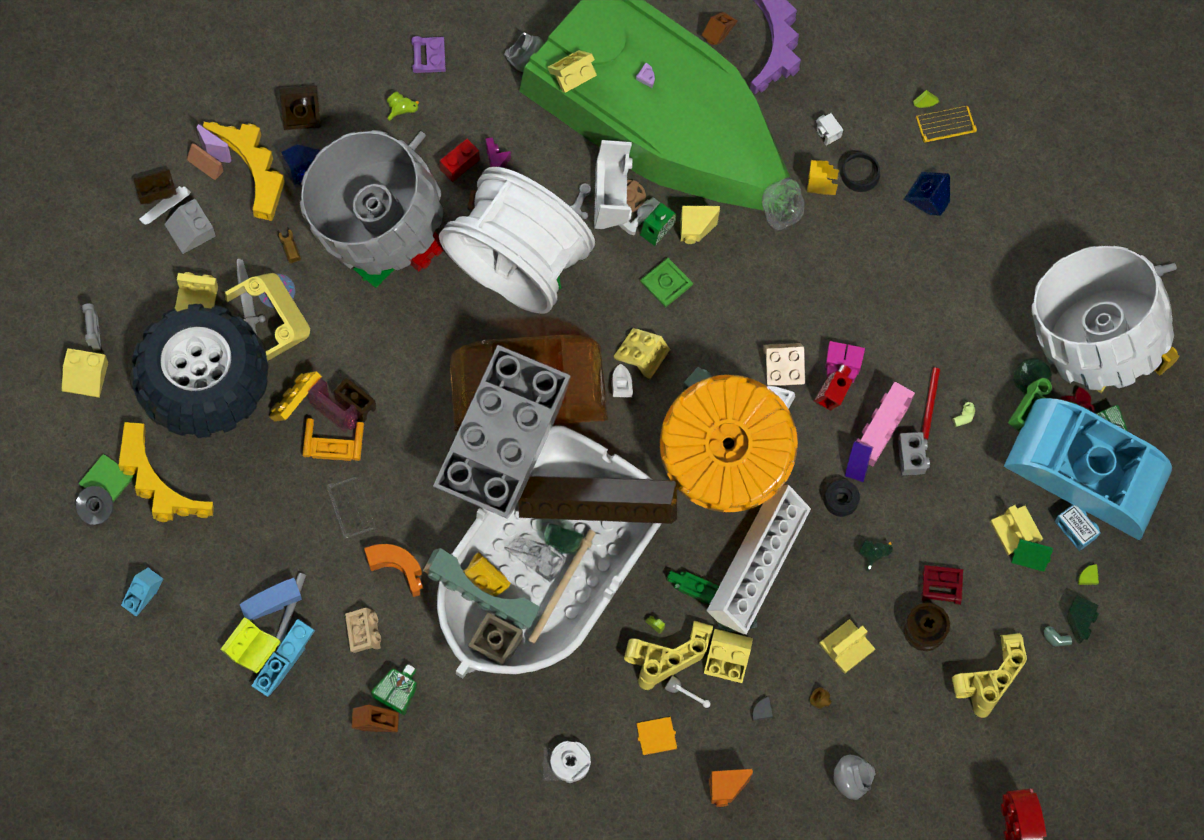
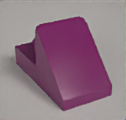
(495, 158)

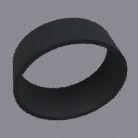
(855, 186)

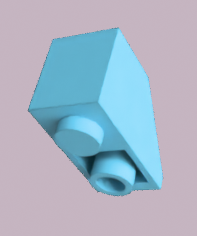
(141, 591)

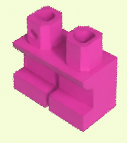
(836, 355)

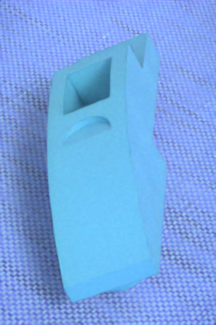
(283, 658)

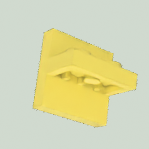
(573, 70)
(1015, 525)
(847, 646)

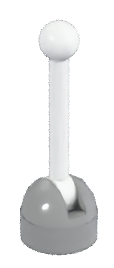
(674, 686)

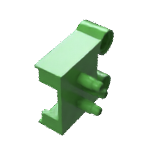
(1033, 393)

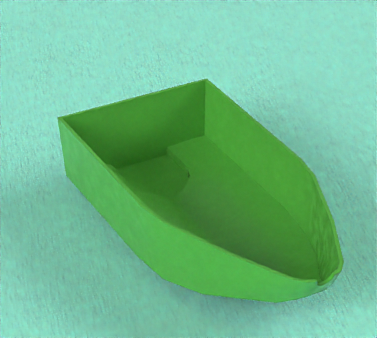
(689, 131)

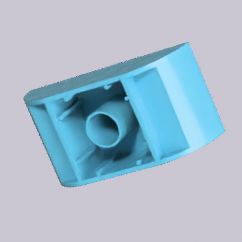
(1091, 464)

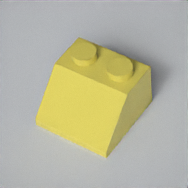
(84, 372)

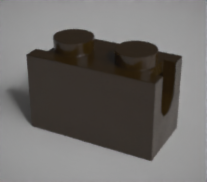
(354, 396)

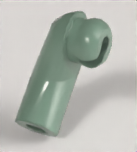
(1055, 639)

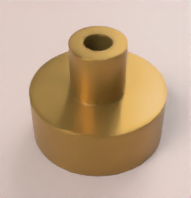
(820, 698)

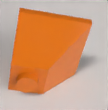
(727, 785)

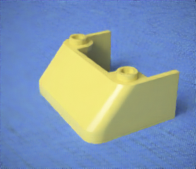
(295, 326)

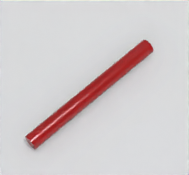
(930, 402)

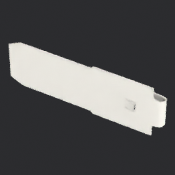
(164, 205)

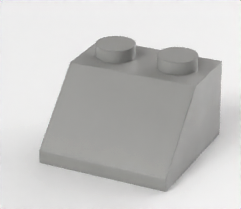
(189, 226)

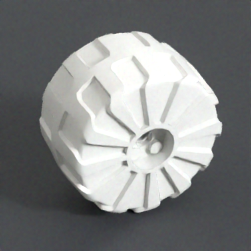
(1103, 317)

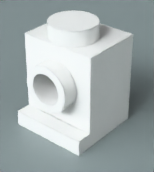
(829, 128)

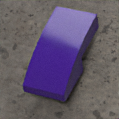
(859, 461)

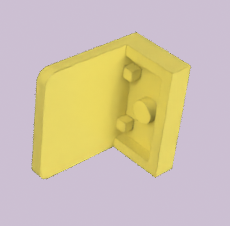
(196, 290)

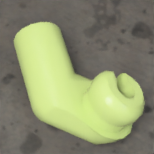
(967, 415)

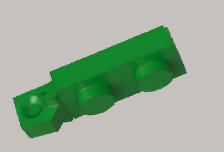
(693, 586)

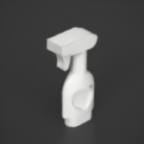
(643, 212)

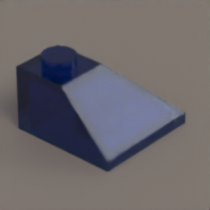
(930, 193)

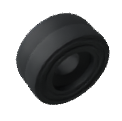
(842, 487)

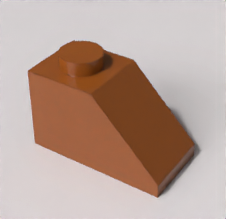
(718, 28)
(375, 719)

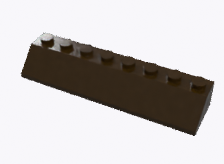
(599, 499)

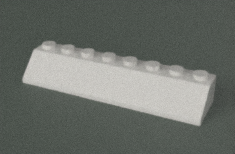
(759, 560)

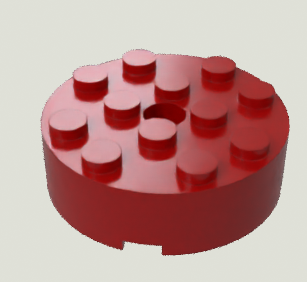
(1023, 816)

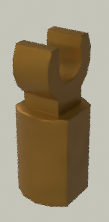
(290, 247)

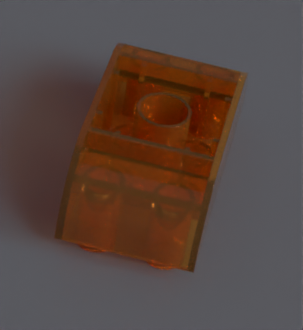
(567, 353)

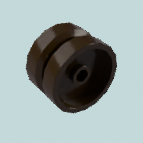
(936, 628)

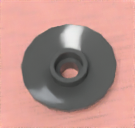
(86, 505)

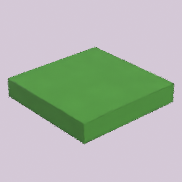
(666, 282)
(108, 476)

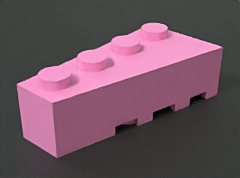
(886, 419)

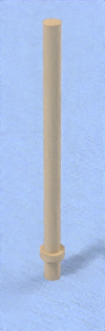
(586, 543)

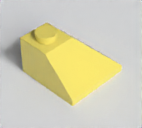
(697, 222)

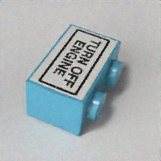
(1077, 527)

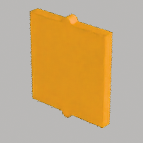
(656, 736)

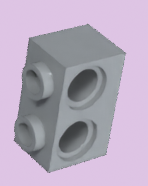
(909, 453)

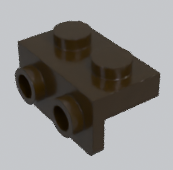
(155, 187)

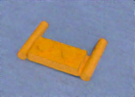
(332, 448)

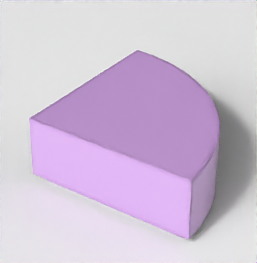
(646, 75)

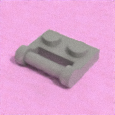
(92, 327)

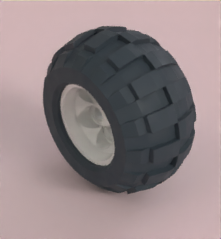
(220, 401)

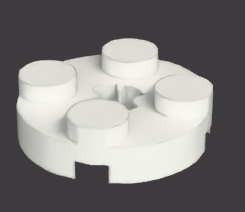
(570, 773)

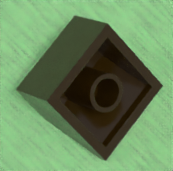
(300, 107)

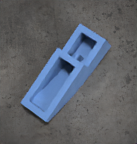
(271, 600)

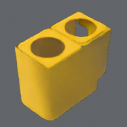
(818, 176)

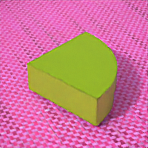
(926, 99)
(1089, 576)
(657, 625)

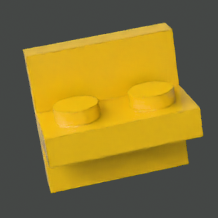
(486, 576)

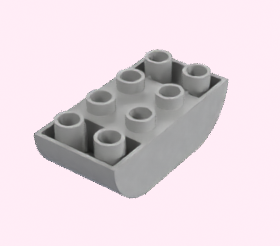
(503, 432)

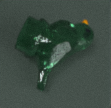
(874, 552)

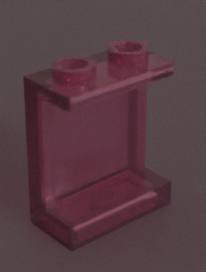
(319, 400)

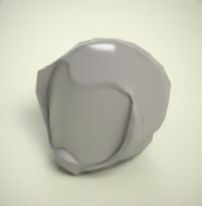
(522, 50)
(853, 776)

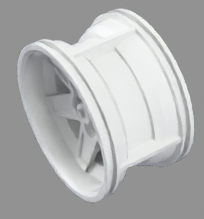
(517, 239)

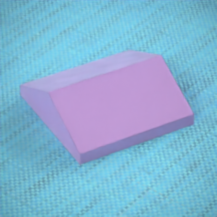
(214, 145)

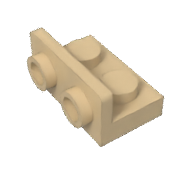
(363, 630)

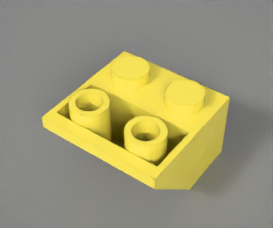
(728, 655)

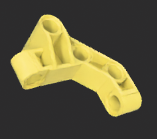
(656, 658)
(984, 686)

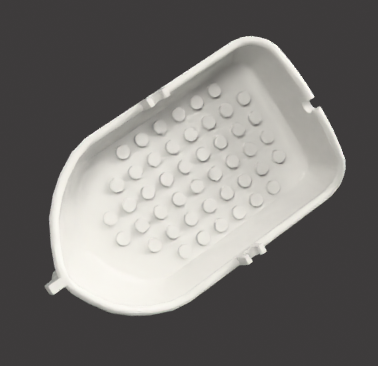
(589, 589)

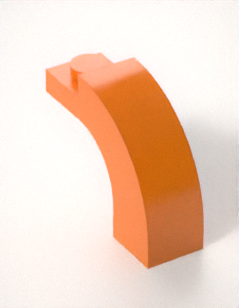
(393, 556)

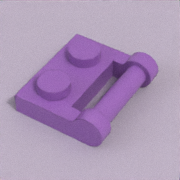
(435, 54)

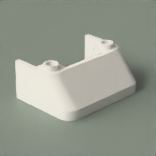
(611, 184)

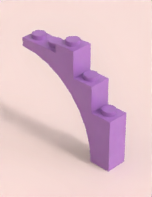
(782, 60)

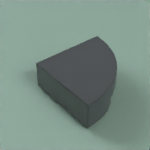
(762, 710)

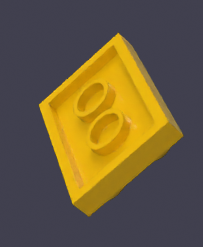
(294, 396)

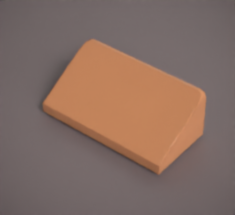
(205, 162)

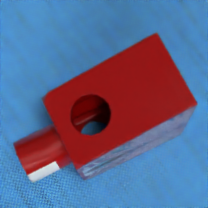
(834, 388)

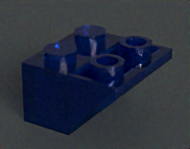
(297, 161)

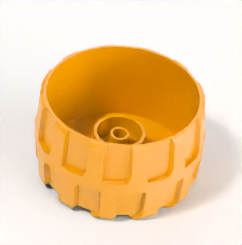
(761, 435)

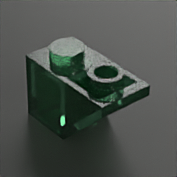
(1080, 617)

